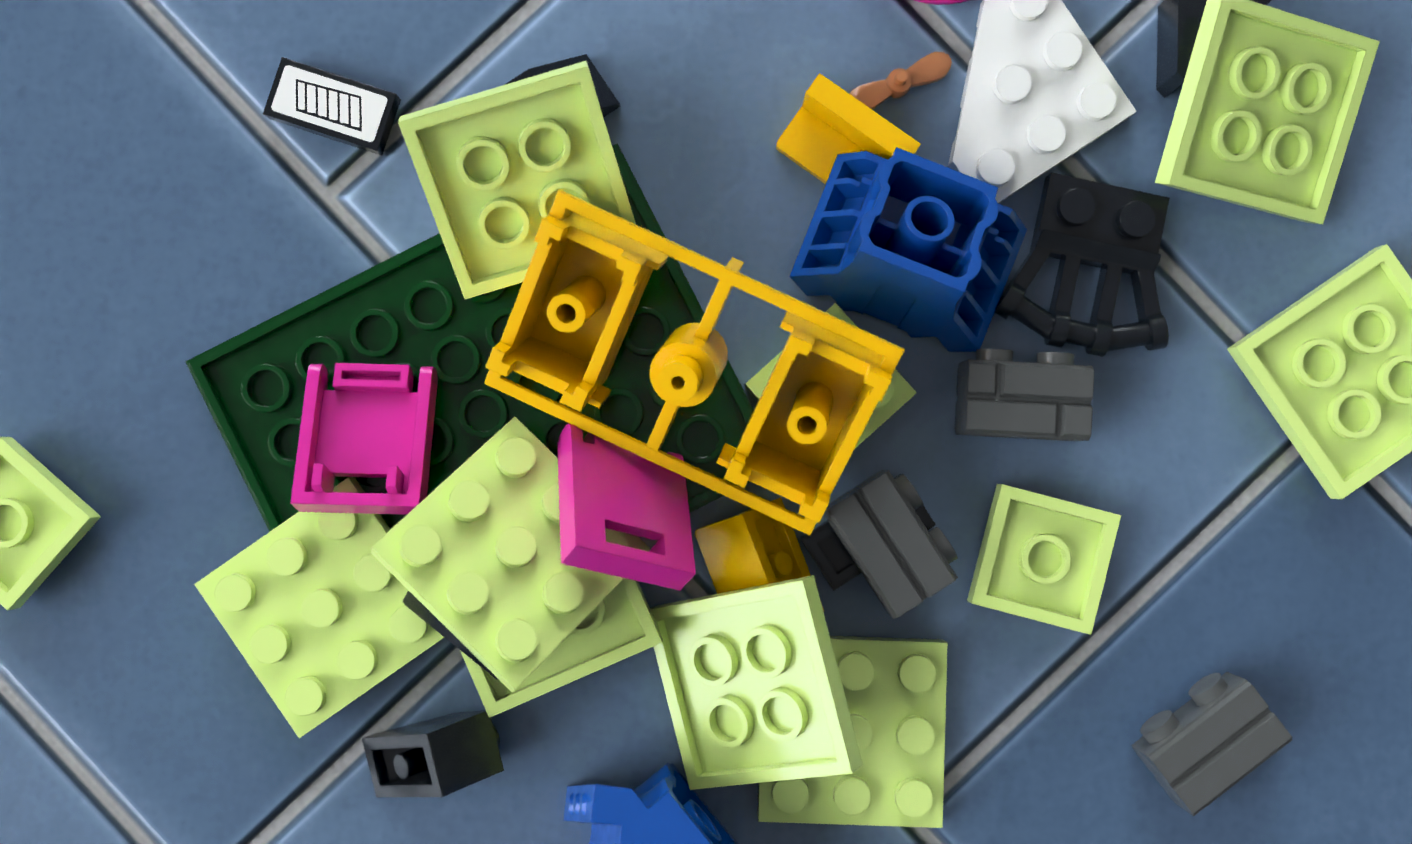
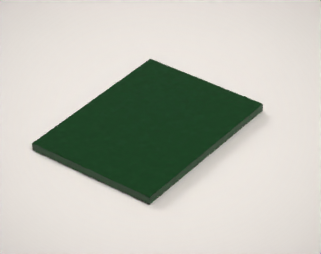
(417, 317)

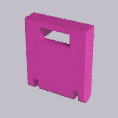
(365, 430)
(627, 494)

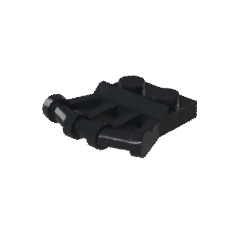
(1101, 229)

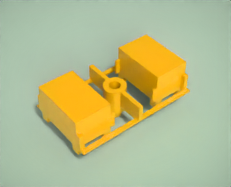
(577, 313)

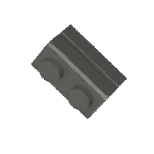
(1024, 398)
(891, 542)
(1210, 740)

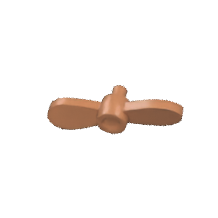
(899, 82)

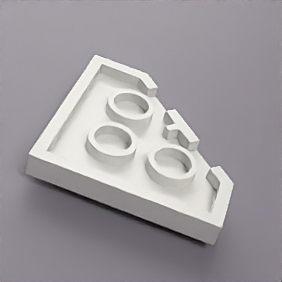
(1031, 95)

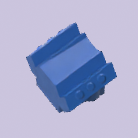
(911, 246)
(653, 813)

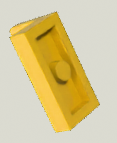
(837, 124)
(750, 551)

